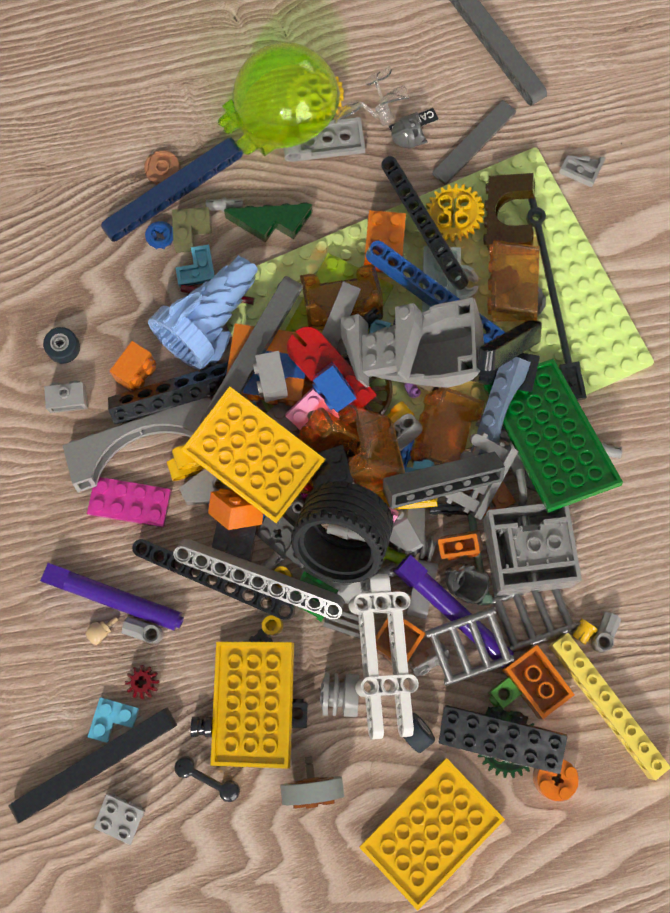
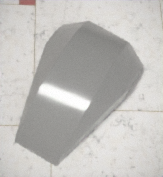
(447, 346)

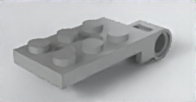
(317, 148)

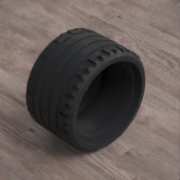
(334, 556)

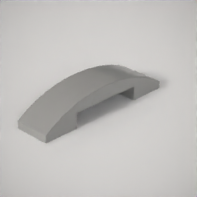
(342, 308)

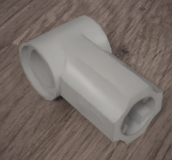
(141, 630)
(606, 630)

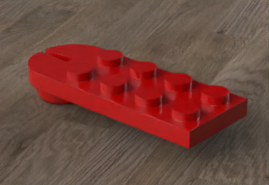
(319, 354)

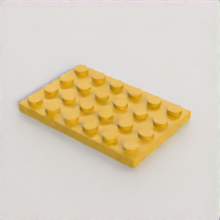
(253, 454)
(252, 704)
(431, 833)

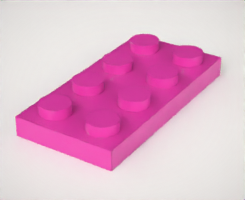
(129, 502)

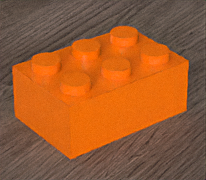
(387, 228)
(538, 682)

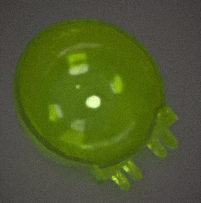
(281, 98)

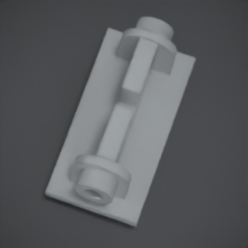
(421, 665)

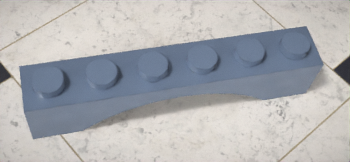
(506, 383)

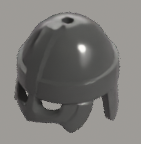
(408, 132)
(467, 583)

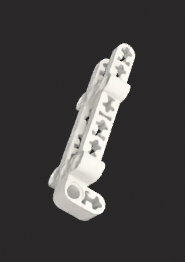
(371, 589)

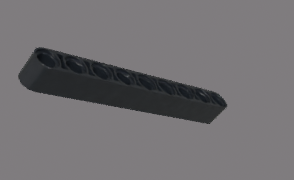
(427, 228)
(203, 578)
(92, 765)

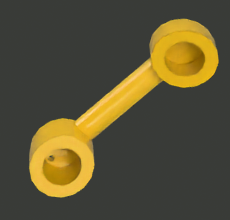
(272, 625)

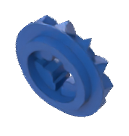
(159, 227)

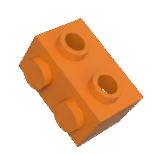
(460, 544)

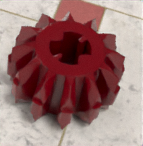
(138, 674)

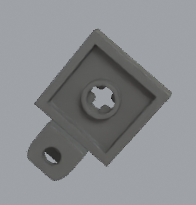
(280, 544)

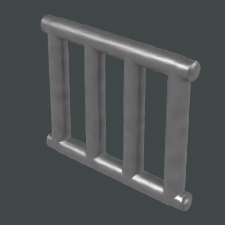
(471, 621)
(533, 639)

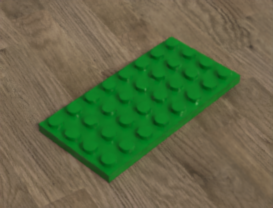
(557, 441)

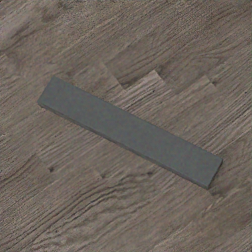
(474, 142)

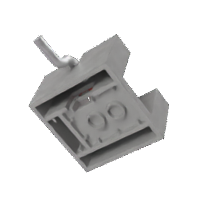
(530, 547)

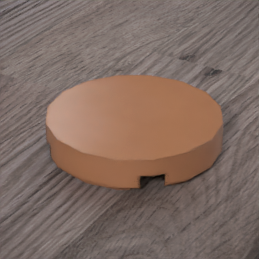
(161, 166)

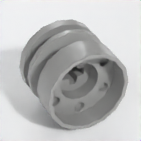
(340, 695)

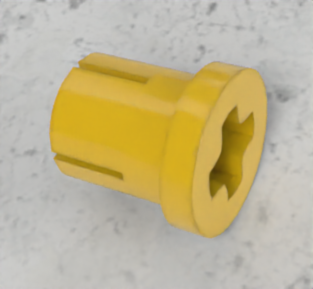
(586, 628)

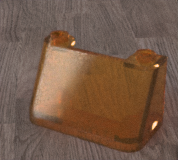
(321, 297)
(378, 444)

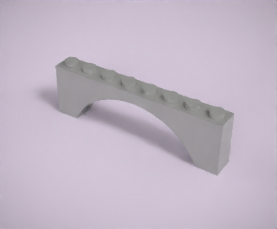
(90, 454)

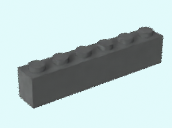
(443, 479)

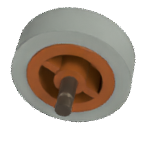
(312, 789)

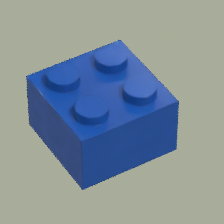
(334, 387)

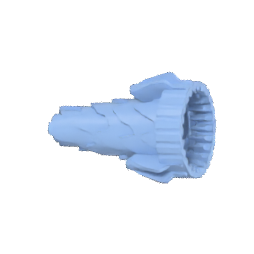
(195, 322)

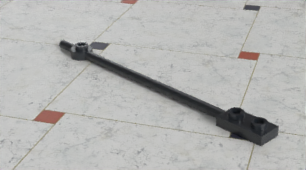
(570, 370)

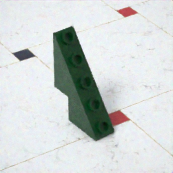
(264, 220)

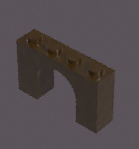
(500, 191)

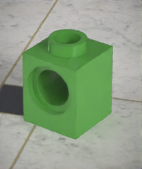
(510, 687)

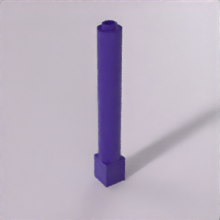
(416, 576)
(112, 597)

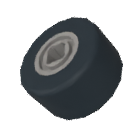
(65, 351)
(422, 735)

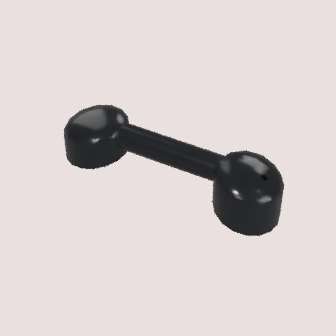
(228, 791)

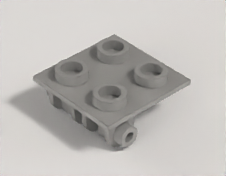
(119, 818)

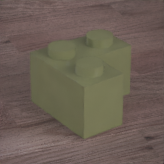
(187, 224)

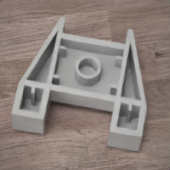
(384, 350)

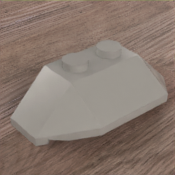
(409, 529)

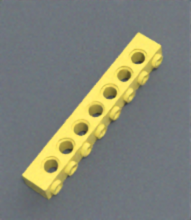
(609, 707)

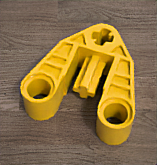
(182, 465)

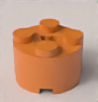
(560, 790)

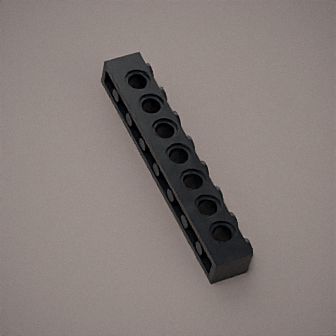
(166, 394)

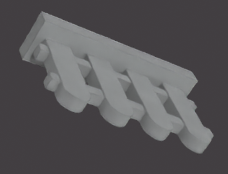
(479, 506)

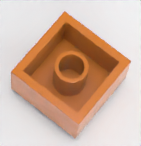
(133, 367)
(233, 510)
(412, 639)

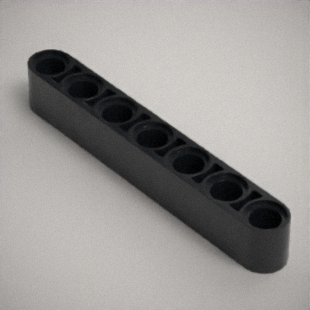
(509, 345)

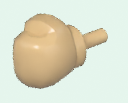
(98, 631)

